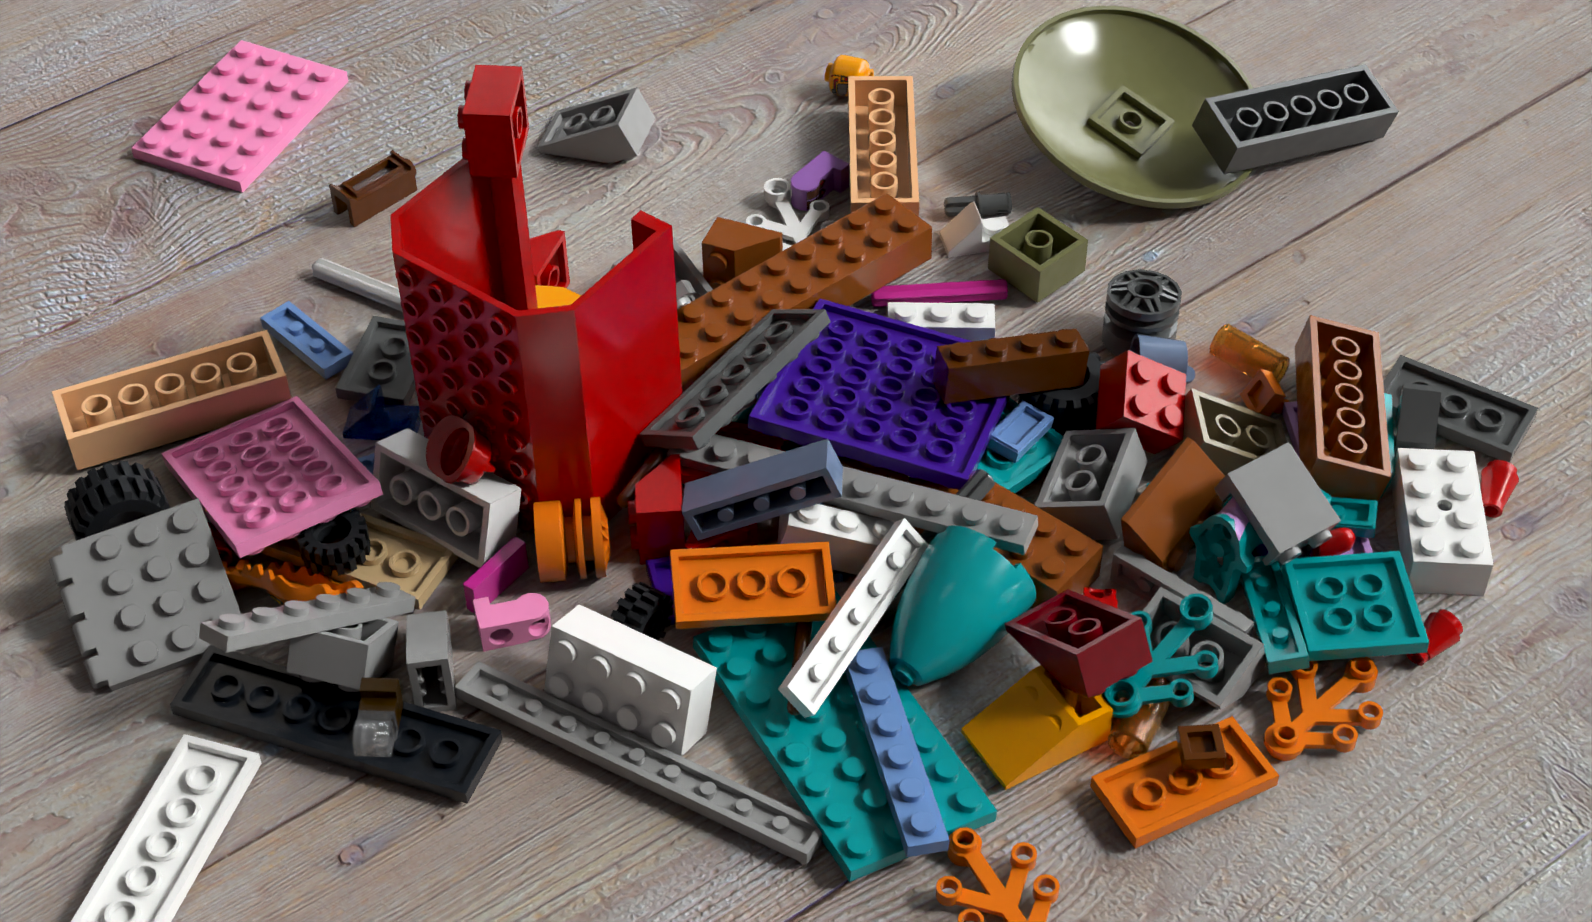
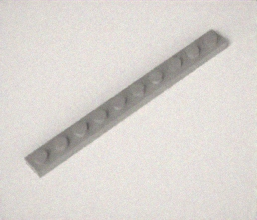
(885, 496)
(641, 762)

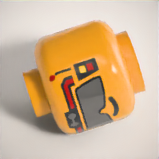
(845, 66)

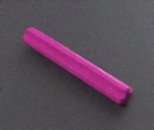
(941, 292)

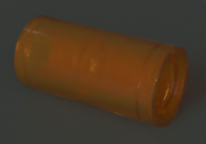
(1247, 353)
(1135, 734)

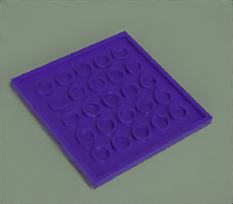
(876, 401)

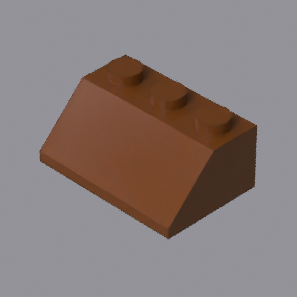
(1172, 504)

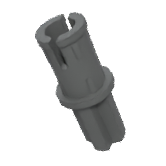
(986, 203)

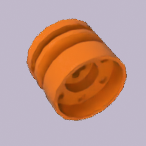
(570, 539)

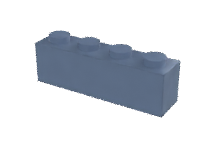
(762, 489)

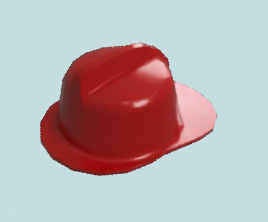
(458, 451)

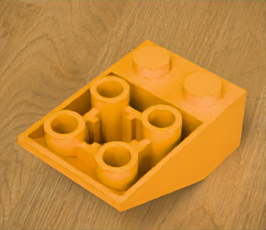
(1036, 727)

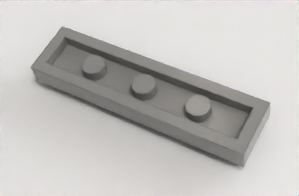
(1145, 578)

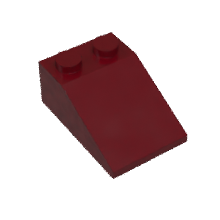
(1082, 641)

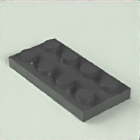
(1467, 410)

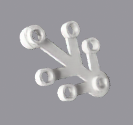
(777, 196)

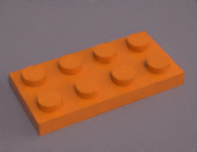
(752, 585)
(1158, 797)

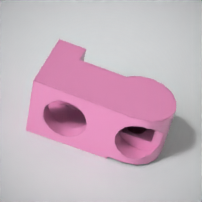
(512, 621)

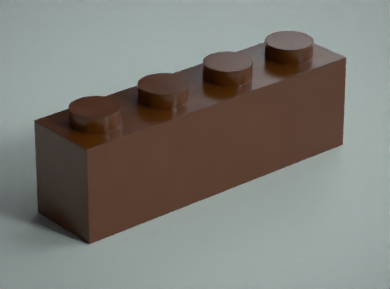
(1010, 365)

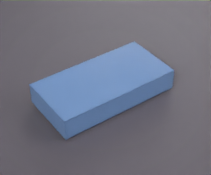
(1019, 431)

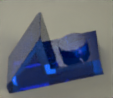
(376, 420)

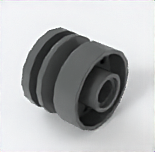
(1140, 304)

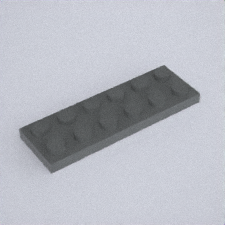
(735, 379)

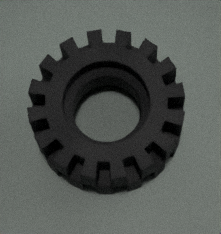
(339, 554)
(645, 610)

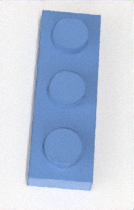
(307, 339)

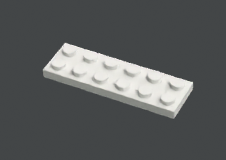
(171, 834)

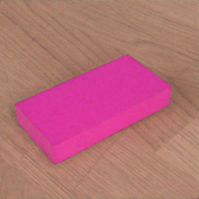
(497, 573)

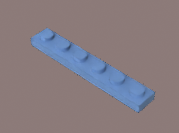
(896, 754)

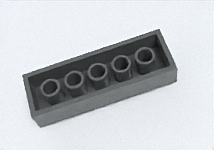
(1294, 118)

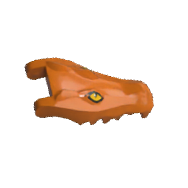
(285, 583)

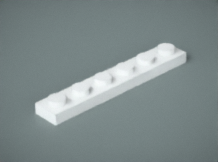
(853, 619)

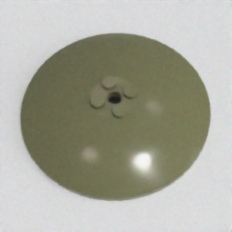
(1118, 65)

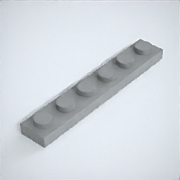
(308, 617)

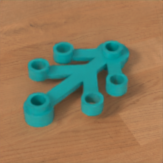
(1163, 666)

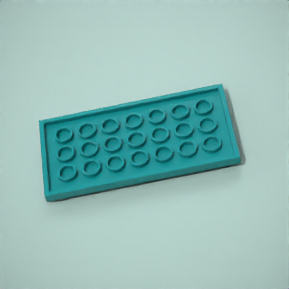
(827, 755)

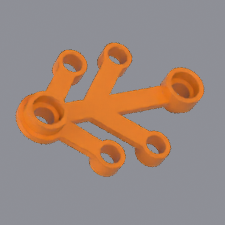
(1358, 677)
(998, 900)

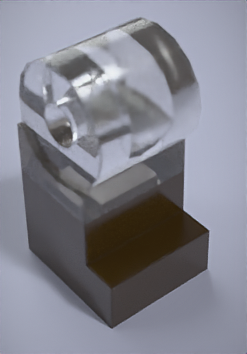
(377, 717)

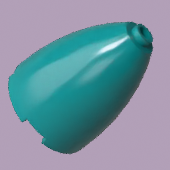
(955, 606)

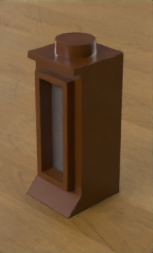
(374, 188)

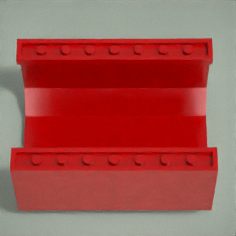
(546, 385)

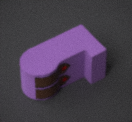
(818, 180)

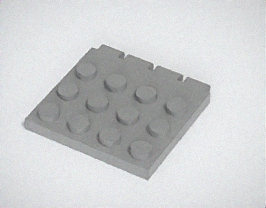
(143, 594)

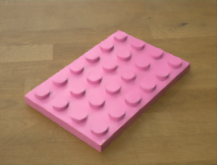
(240, 115)
(271, 476)

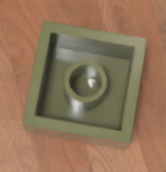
(1037, 254)

